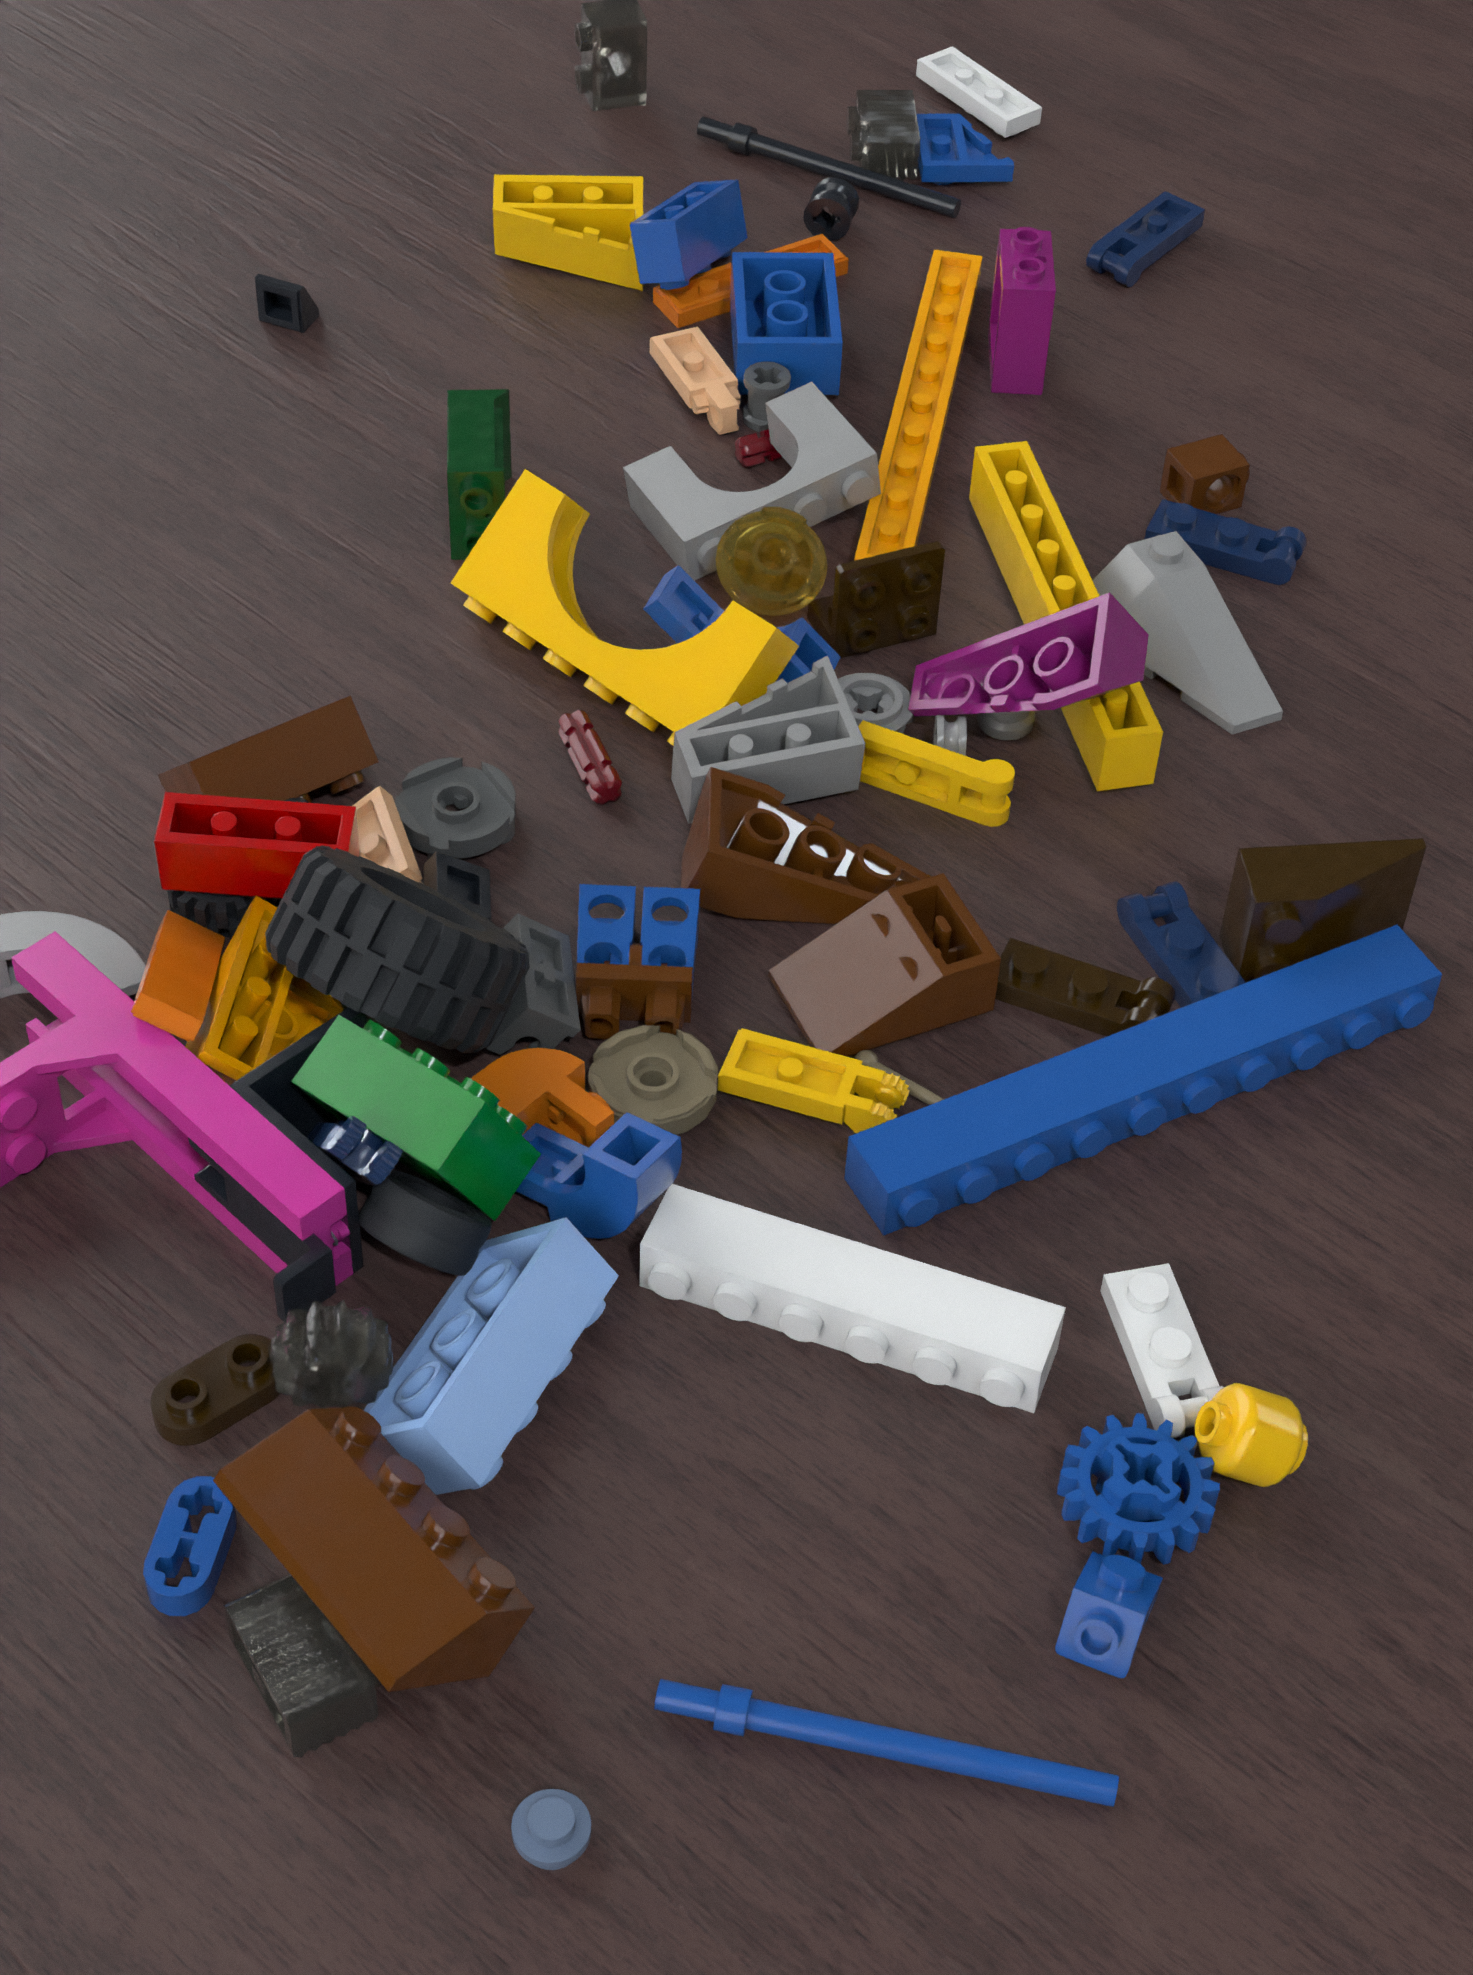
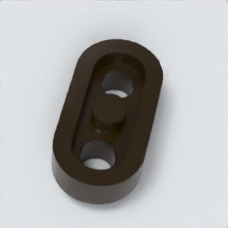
(222, 1390)

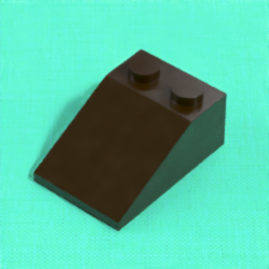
(1314, 899)

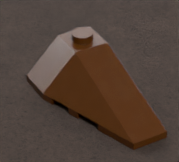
(774, 863)

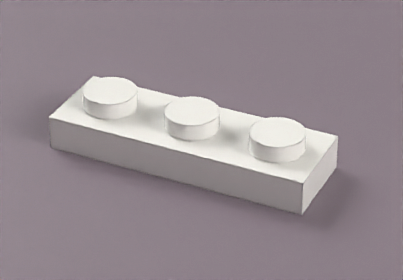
(979, 92)

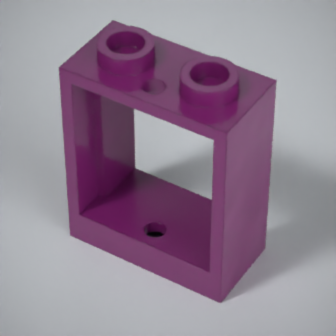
(1021, 311)

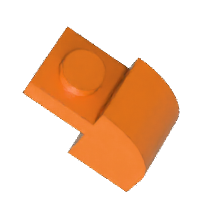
(548, 1090)

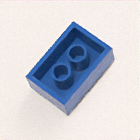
(787, 315)

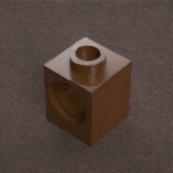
(1205, 475)

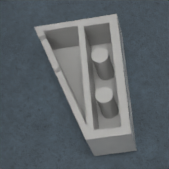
(790, 738)

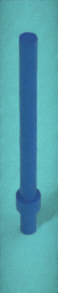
(735, 1711)

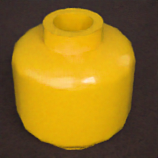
(1251, 1435)

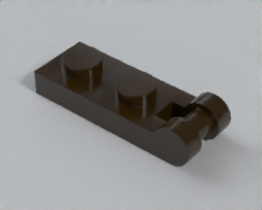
(1078, 991)

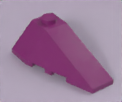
(1037, 665)

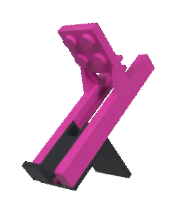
(228, 1145)

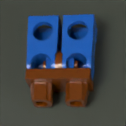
(629, 978)

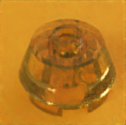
(771, 562)

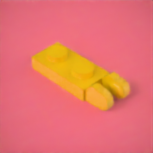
(810, 1081)

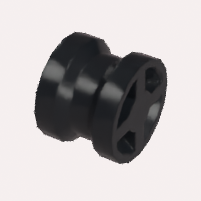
(842, 203)

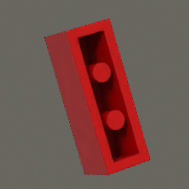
(244, 842)

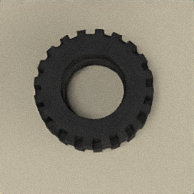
(396, 950)

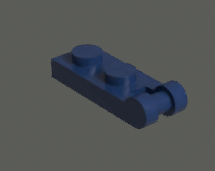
(1145, 238)
(1232, 542)
(1182, 948)

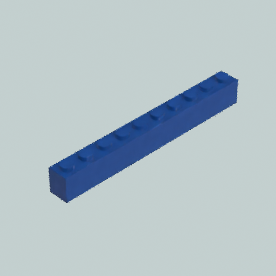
(1138, 1079)

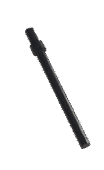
(746, 140)

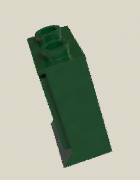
(476, 462)

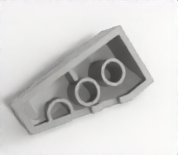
(1190, 632)

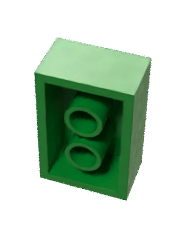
(443, 1126)

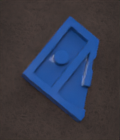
(957, 152)

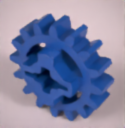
(1138, 1489)

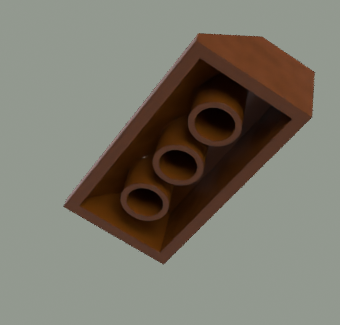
(377, 1549)

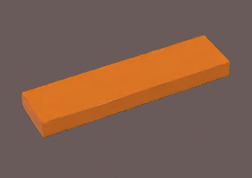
(710, 291)
(178, 976)

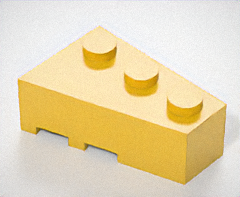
(570, 223)

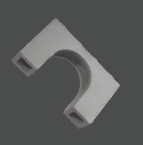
(828, 475)

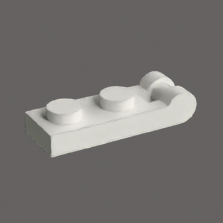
(1160, 1344)

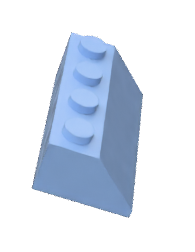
(491, 1353)

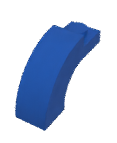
(687, 609)
(606, 1183)

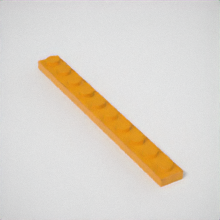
(921, 405)

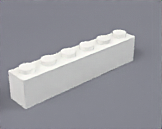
(851, 1297)

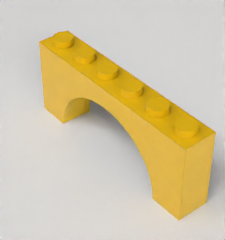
(526, 577)

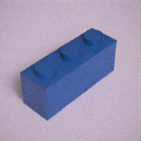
(688, 233)

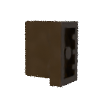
(881, 600)

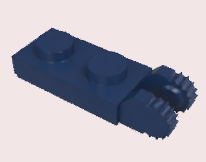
(356, 1150)

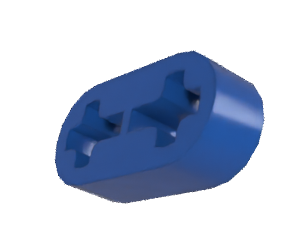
(175, 1540)

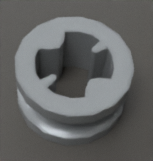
(951, 734)

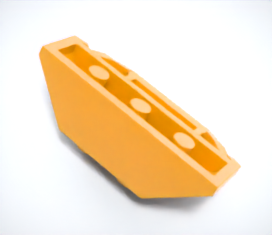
(255, 1003)

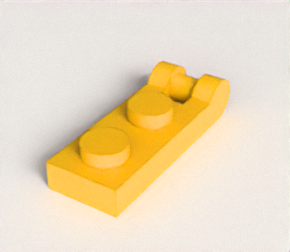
(937, 775)

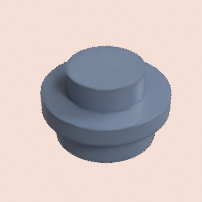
(551, 1828)

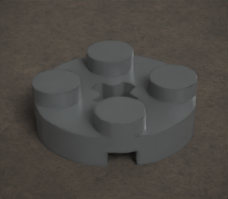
(463, 833)

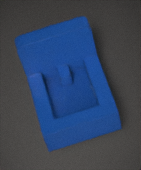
(1107, 1613)

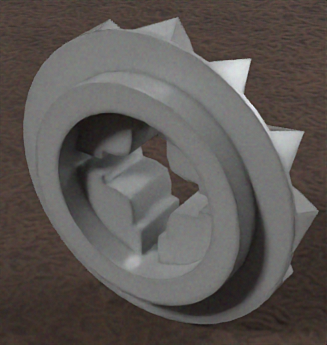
(880, 692)

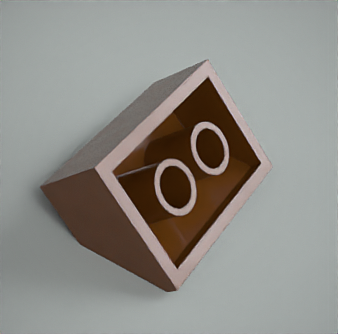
(284, 760)

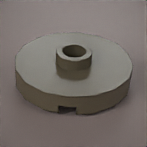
(656, 1077)

